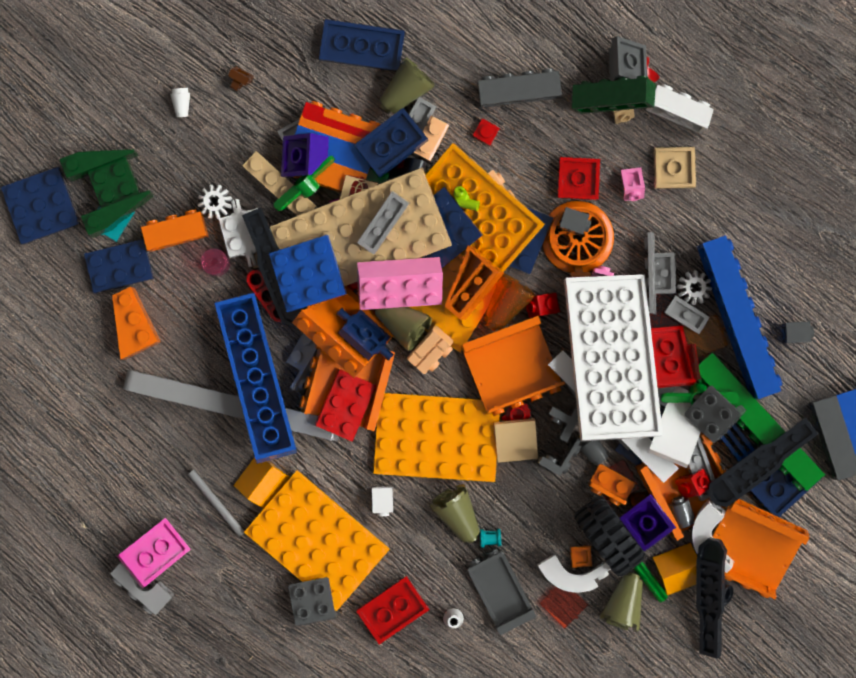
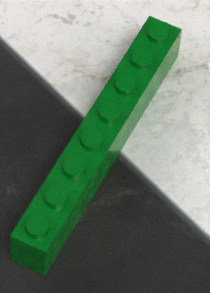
(759, 422)

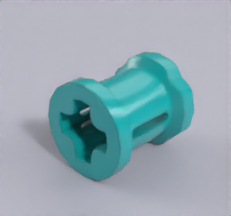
(490, 537)

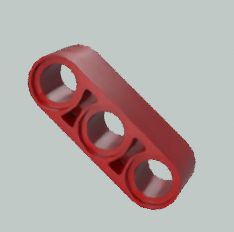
(259, 290)

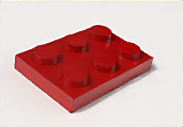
(671, 357)
(345, 405)
(392, 610)

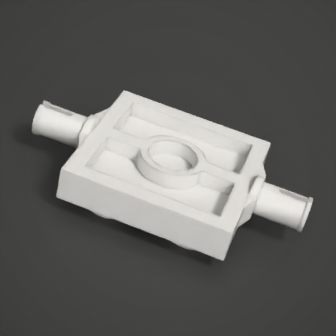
(237, 236)

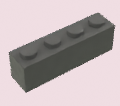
(519, 89)

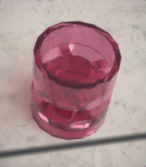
(215, 262)

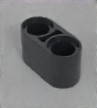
(407, 166)

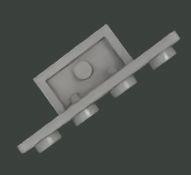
(661, 272)
(300, 359)

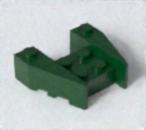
(112, 183)

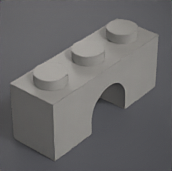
(153, 598)

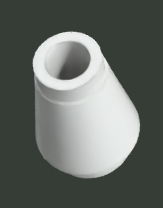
(180, 100)
(453, 613)

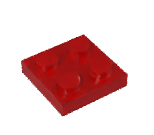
(578, 178)

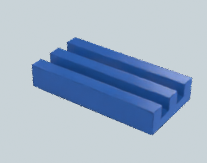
(736, 442)

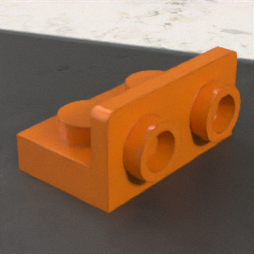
(611, 484)

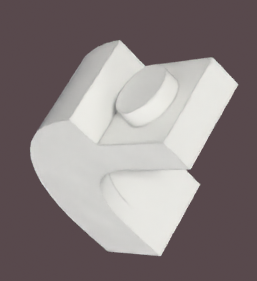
(705, 521)
(558, 576)

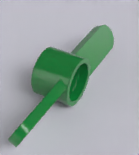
(303, 186)
(732, 397)

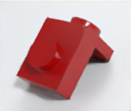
(543, 305)
(693, 484)

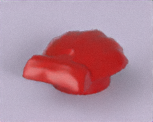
(518, 413)

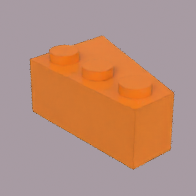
(472, 284)
(132, 324)

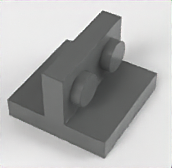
(627, 59)
(569, 420)

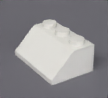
(681, 109)

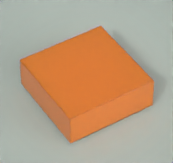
(581, 556)

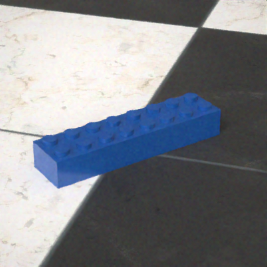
(739, 318)
(255, 378)

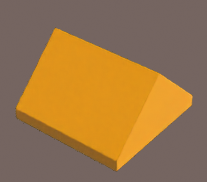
(261, 482)
(677, 568)

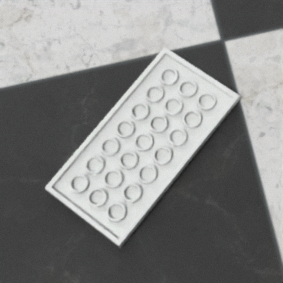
(612, 357)

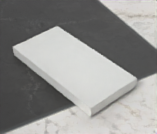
(678, 433)

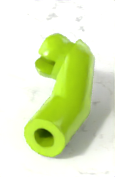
(464, 200)

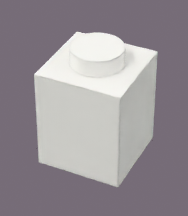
(382, 500)

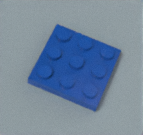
(307, 273)

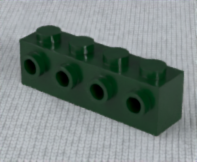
(613, 95)

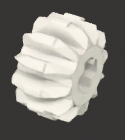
(214, 194)
(694, 279)

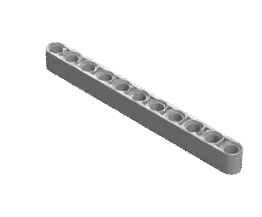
(212, 400)

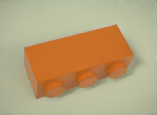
(174, 230)

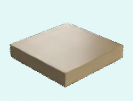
(674, 168)
(516, 440)

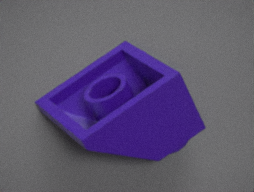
(303, 154)
(647, 523)

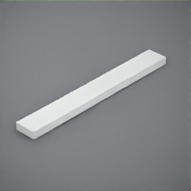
(662, 468)

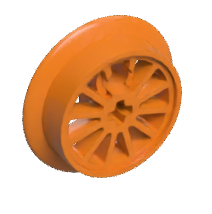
(551, 245)

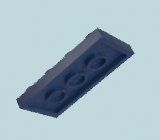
(361, 45)

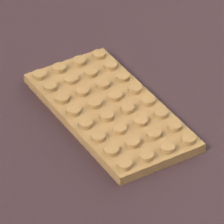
(345, 220)

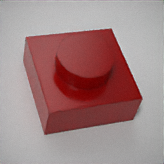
(486, 132)

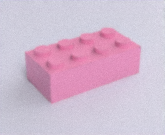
(399, 283)

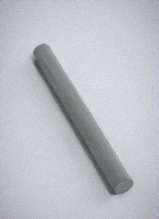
(216, 503)

